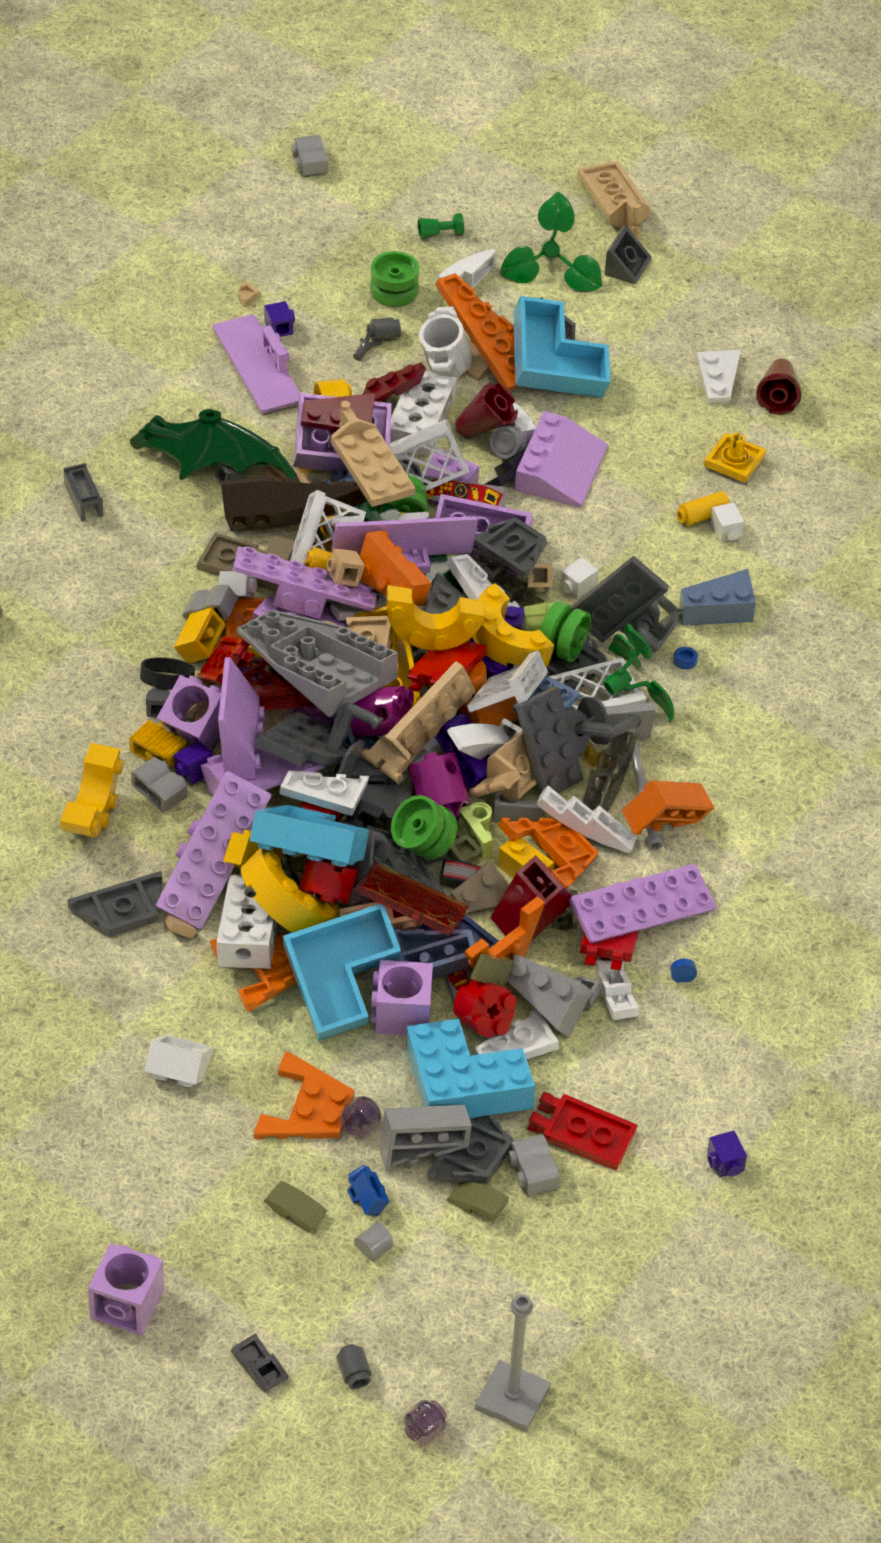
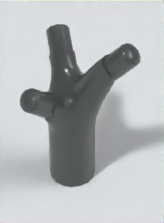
(365, 346)

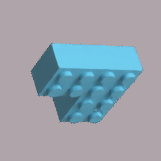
(551, 361)
(309, 833)
(327, 959)
(481, 1082)

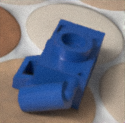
(367, 1190)

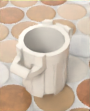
(445, 343)

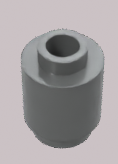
(384, 329)
(354, 1366)

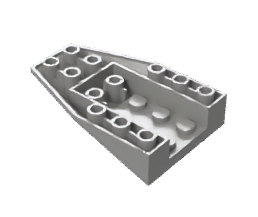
(321, 658)

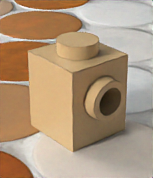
(345, 567)
(540, 577)

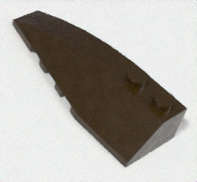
(274, 504)

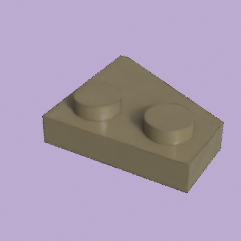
(482, 889)

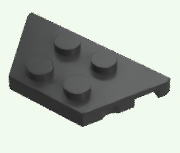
(513, 545)
(441, 596)
(588, 656)
(120, 905)
(480, 1160)

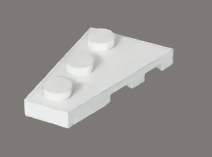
(718, 374)
(471, 576)
(332, 793)
(530, 1034)

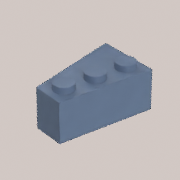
(718, 601)
(436, 948)

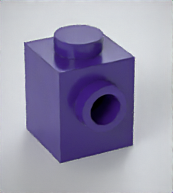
(280, 318)
(189, 762)
(726, 1154)

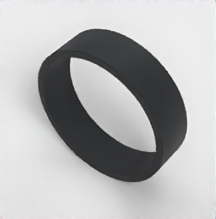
(151, 667)

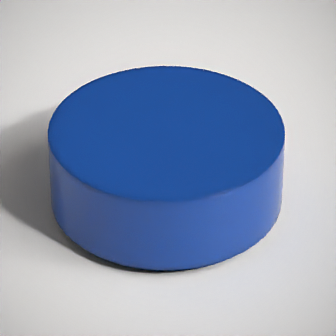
(685, 658)
(683, 970)

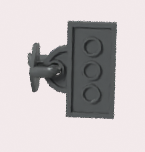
(630, 597)
(561, 734)
(304, 739)
(385, 851)

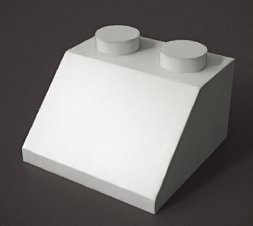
(178, 1060)

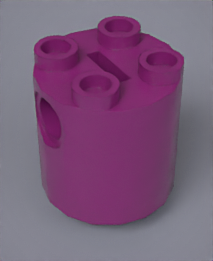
(386, 702)
(440, 780)

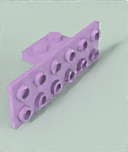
(259, 361)
(414, 536)
(301, 587)
(200, 866)
(642, 903)

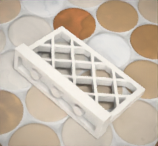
(422, 439)
(310, 523)
(598, 669)
(515, 682)

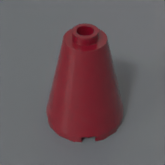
(779, 388)
(487, 411)

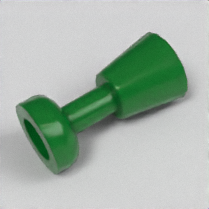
(430, 227)

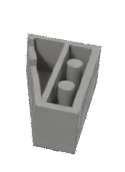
(550, 992)
(421, 1132)

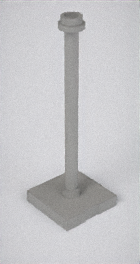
(647, 712)
(510, 1391)

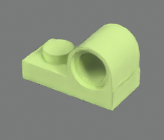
(536, 613)
(476, 821)

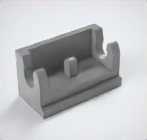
(516, 809)

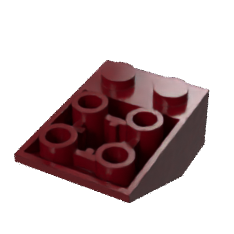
(529, 882)

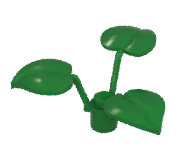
(521, 264)
(621, 678)

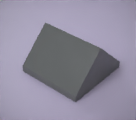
(626, 257)

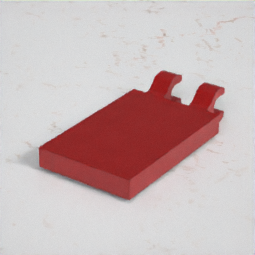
(227, 647)
(437, 662)
(617, 949)
(583, 1129)

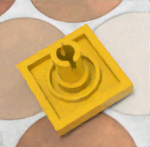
(735, 457)

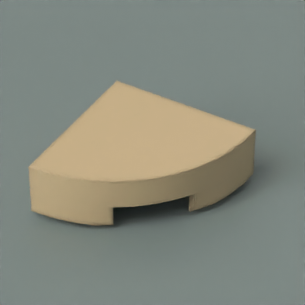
(248, 294)
(179, 926)

